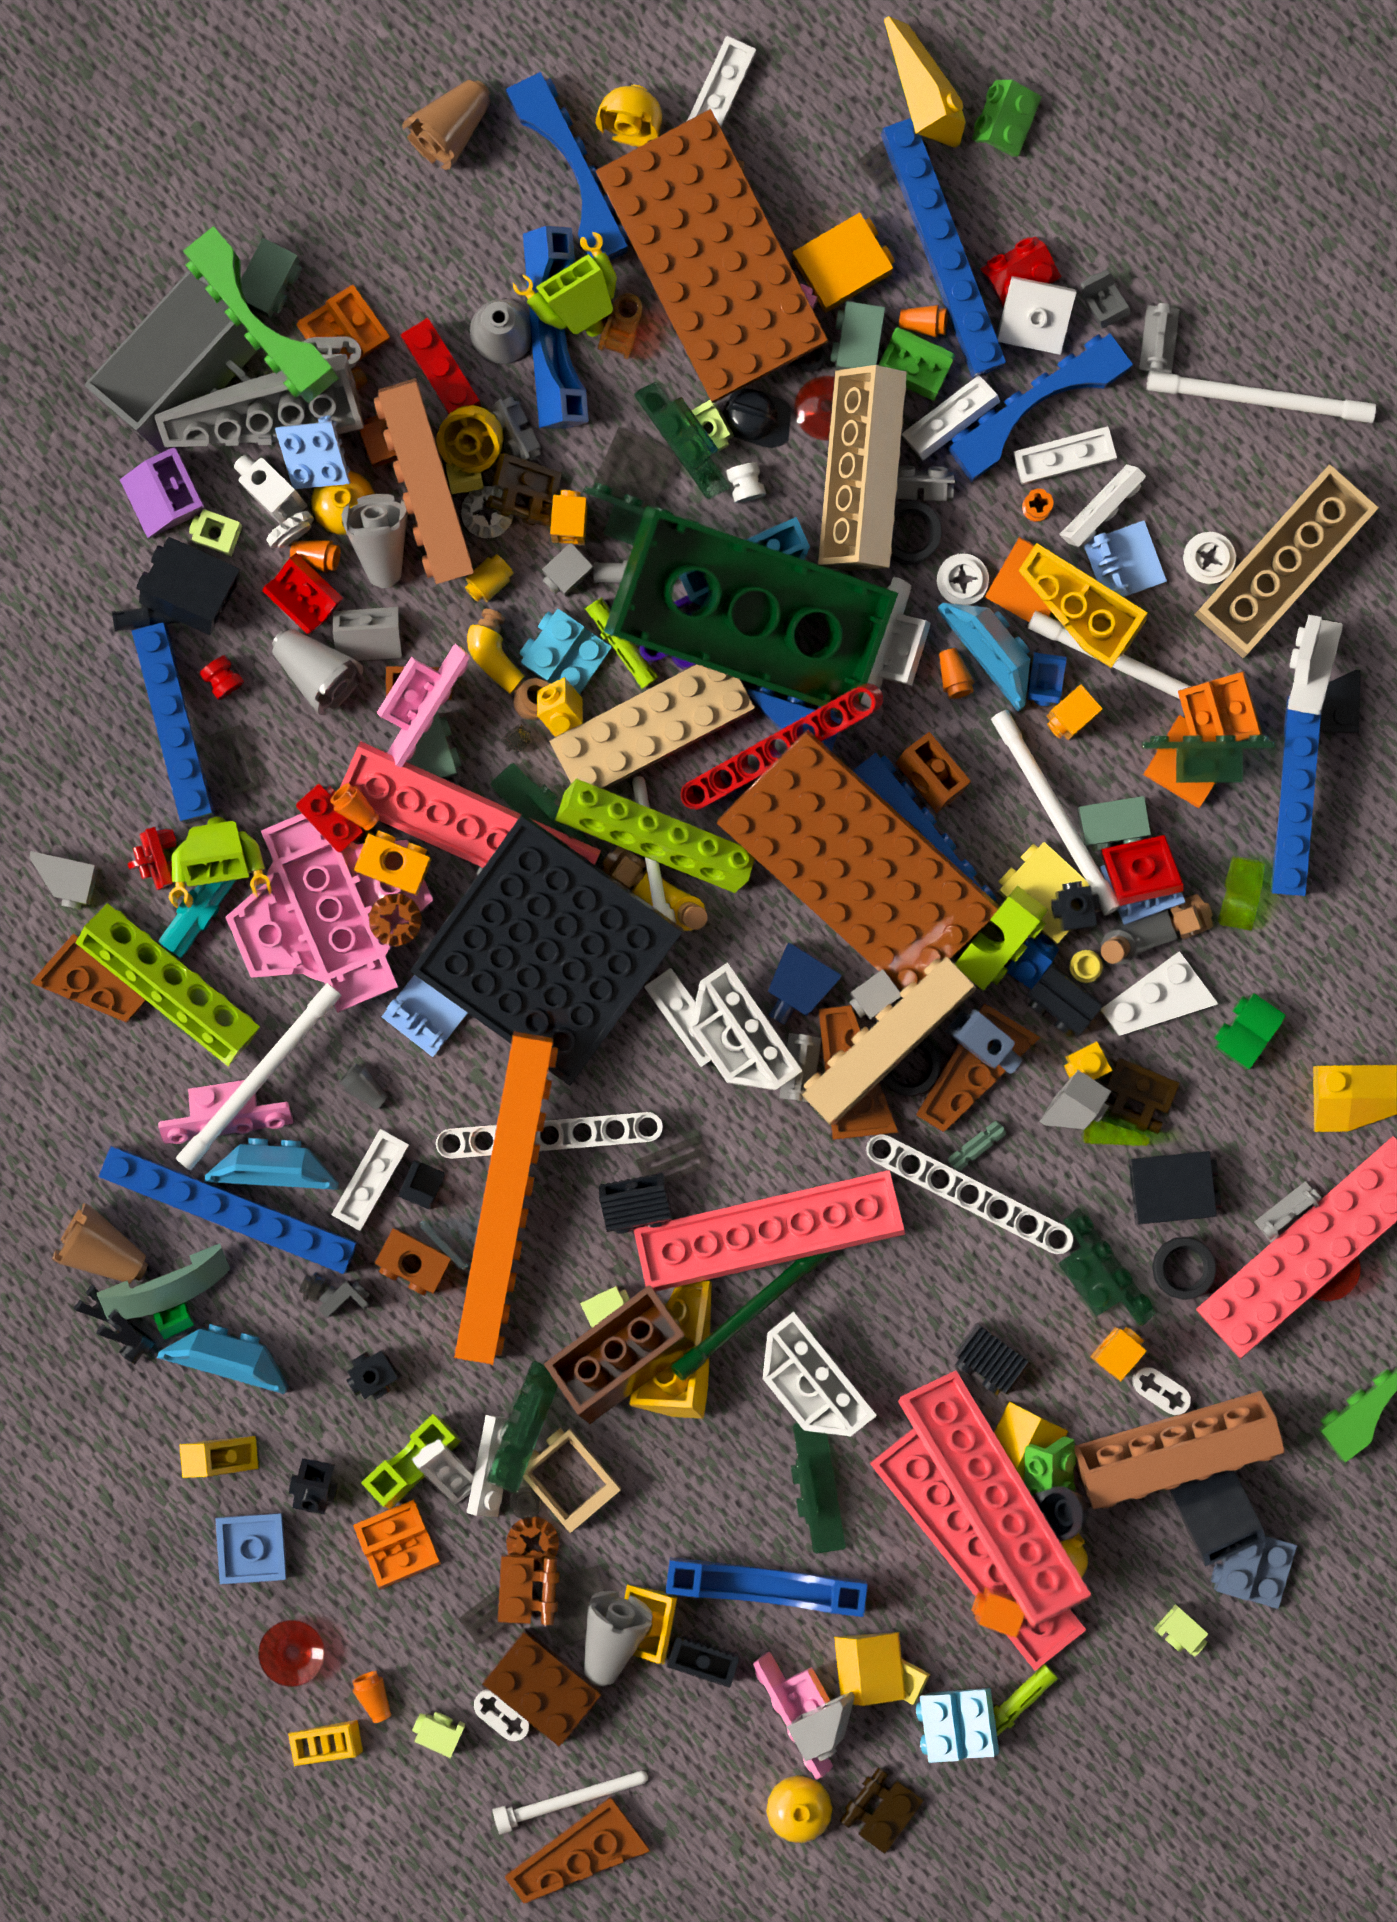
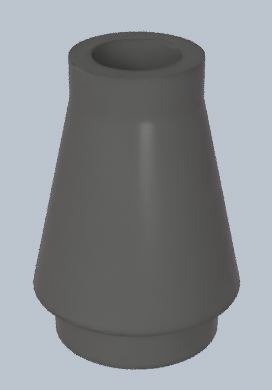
(363, 1086)

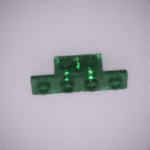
(685, 437)
(625, 515)
(1210, 761)
(532, 801)
(1099, 1274)
(523, 1428)
(818, 1490)

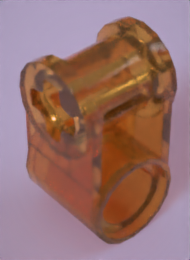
(621, 328)

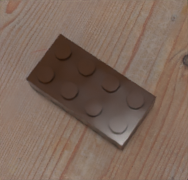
(619, 1354)

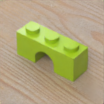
(1017, 918)
(400, 1474)

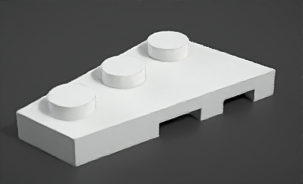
(1159, 996)

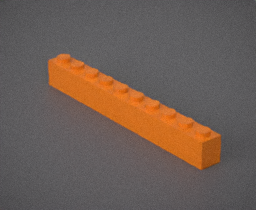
(504, 1197)

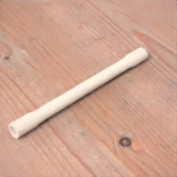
(1176, 384)
(1056, 631)
(1013, 739)
(201, 1142)

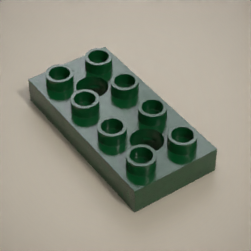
(749, 610)

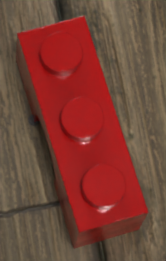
(439, 366)

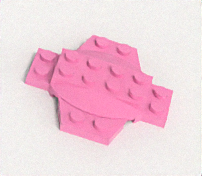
(319, 915)

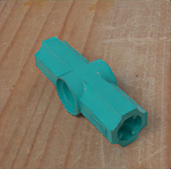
(190, 921)

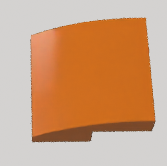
(346, 316)
(1012, 590)
(1220, 708)
(1163, 769)
(397, 1544)

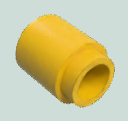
(488, 578)

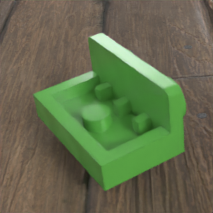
(1006, 116)
(922, 360)
(1050, 1466)

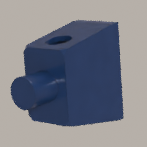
(799, 984)

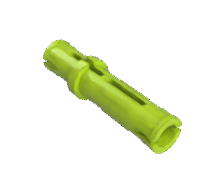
(626, 650)
(1023, 1698)

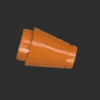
(925, 320)
(318, 554)
(955, 676)
(354, 806)
(372, 1695)

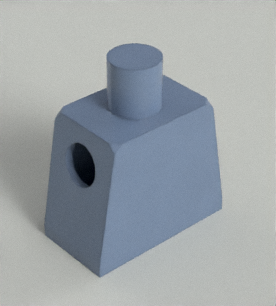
(975, 1033)

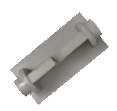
(1159, 338)
(516, 442)
(933, 481)
(806, 1053)
(1287, 1211)

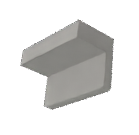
(368, 633)

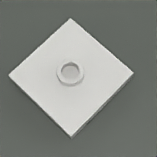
(1036, 315)

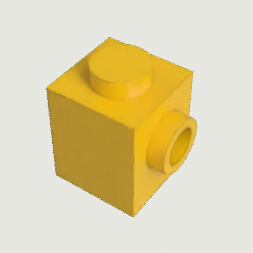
(559, 707)
(1089, 1061)

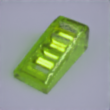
(1110, 1134)

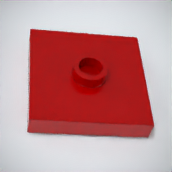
(1142, 870)

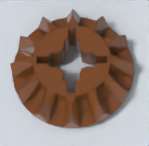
(403, 933)
(530, 1527)

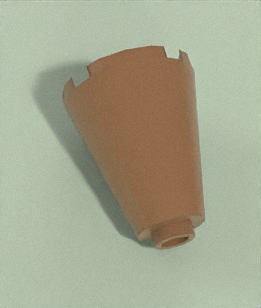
(448, 122)
(99, 1248)

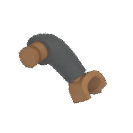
(1129, 940)

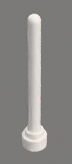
(653, 867)
(508, 1818)

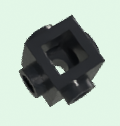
(1074, 919)
(381, 1366)
(313, 1486)

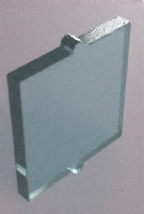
(443, 1244)

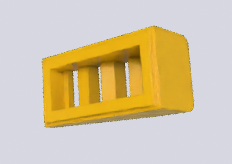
(352, 1737)

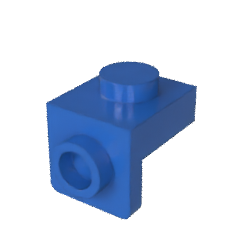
(1046, 679)
(1034, 960)

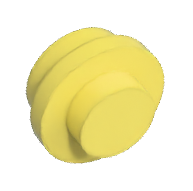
(1086, 966)

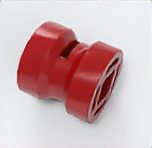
(222, 678)

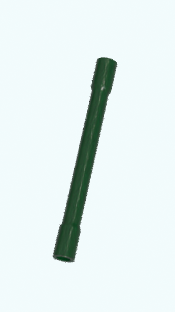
(698, 1355)

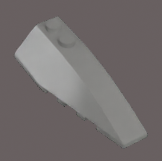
(258, 406)

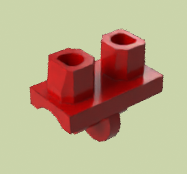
(153, 844)

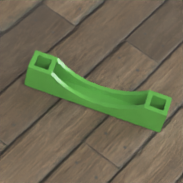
(299, 361)
(1355, 1424)

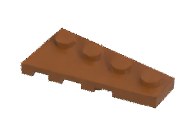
(968, 1077)
(586, 1847)

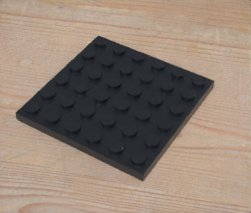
(547, 947)

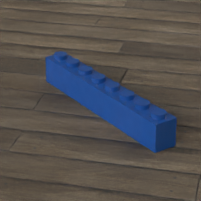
(943, 248)
(228, 1209)

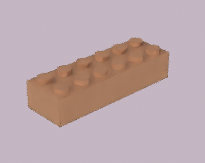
(425, 480)
(1178, 1450)

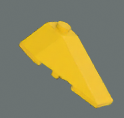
(929, 95)
(1091, 612)
(1353, 1096)
(665, 1391)

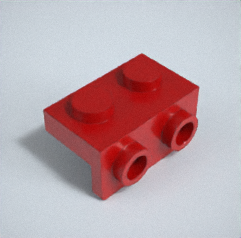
(1027, 260)
(303, 594)
(331, 825)

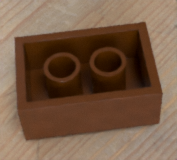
(542, 1687)

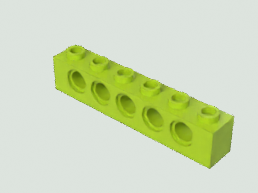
(655, 835)
(151, 983)

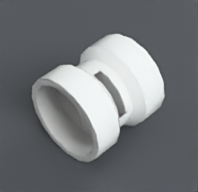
(746, 482)

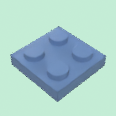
(251, 1548)

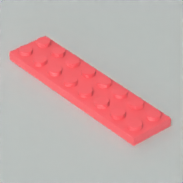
(438, 808)
(769, 1231)
(1306, 1254)
(994, 1498)
(928, 1499)

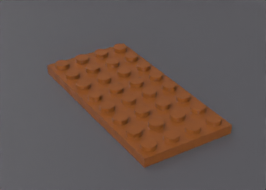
(712, 256)
(857, 862)

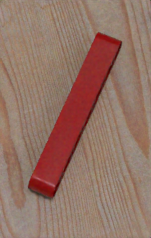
(766, 750)

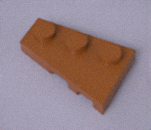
(86, 981)

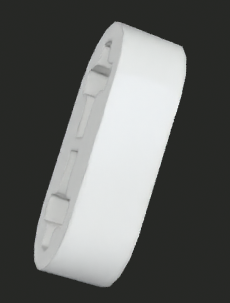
(334, 344)
(1157, 1397)
(496, 1721)

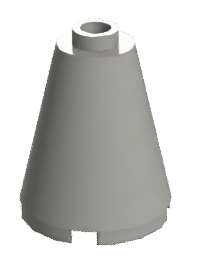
(505, 340)
(378, 536)
(316, 669)
(613, 1634)

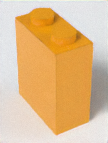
(843, 261)

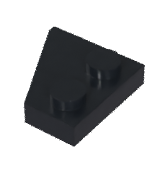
(1342, 705)

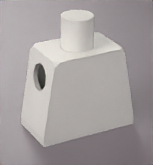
(269, 488)

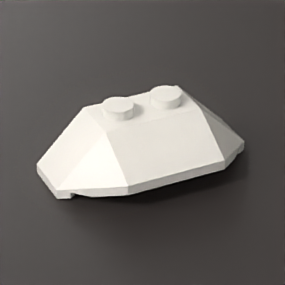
(739, 1034)
(811, 1382)

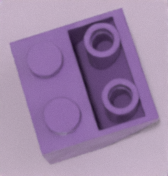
(162, 492)

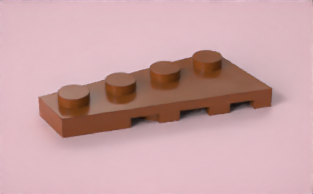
(872, 1112)

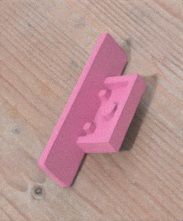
(417, 698)
(207, 1101)
(793, 1698)

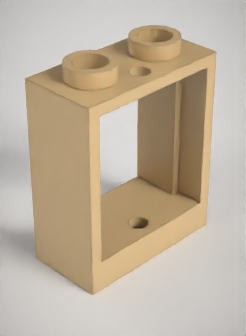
(593, 1503)

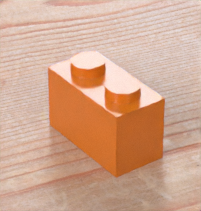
(998, 1611)

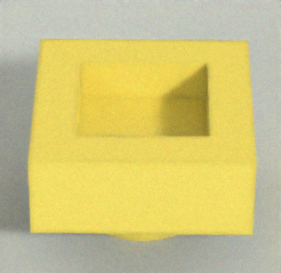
(462, 481)
(914, 1681)

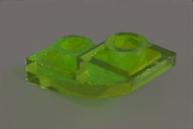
(1242, 893)

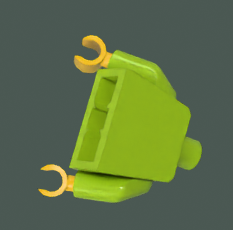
(577, 294)
(215, 855)

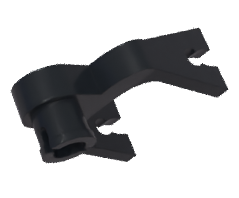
(135, 1340)

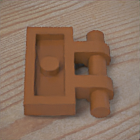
(516, 1589)

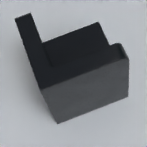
(421, 1184)

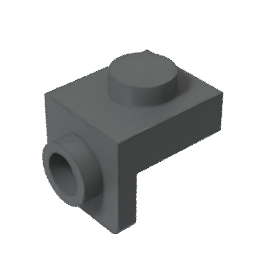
(1104, 299)
(334, 1298)

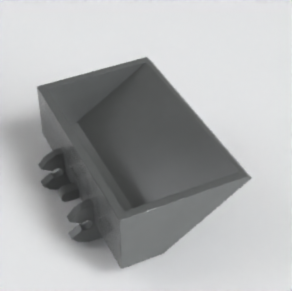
(172, 358)

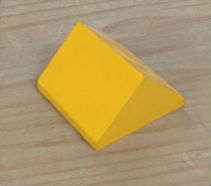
(1020, 1428)
(662, 1605)
(870, 1667)

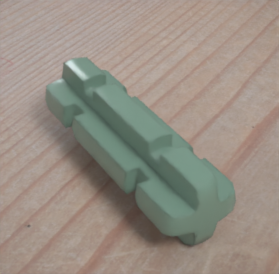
(977, 1146)

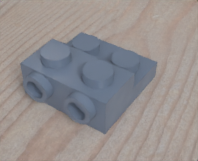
(1256, 1572)

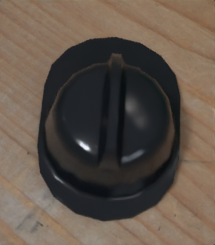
(758, 418)
(1063, 1510)

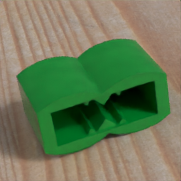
(1249, 1030)

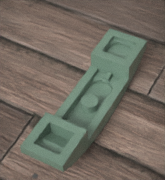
(168, 1290)

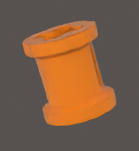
(1031, 513)

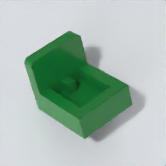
(173, 1320)

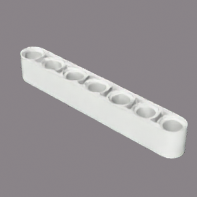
(566, 1138)
(985, 1197)

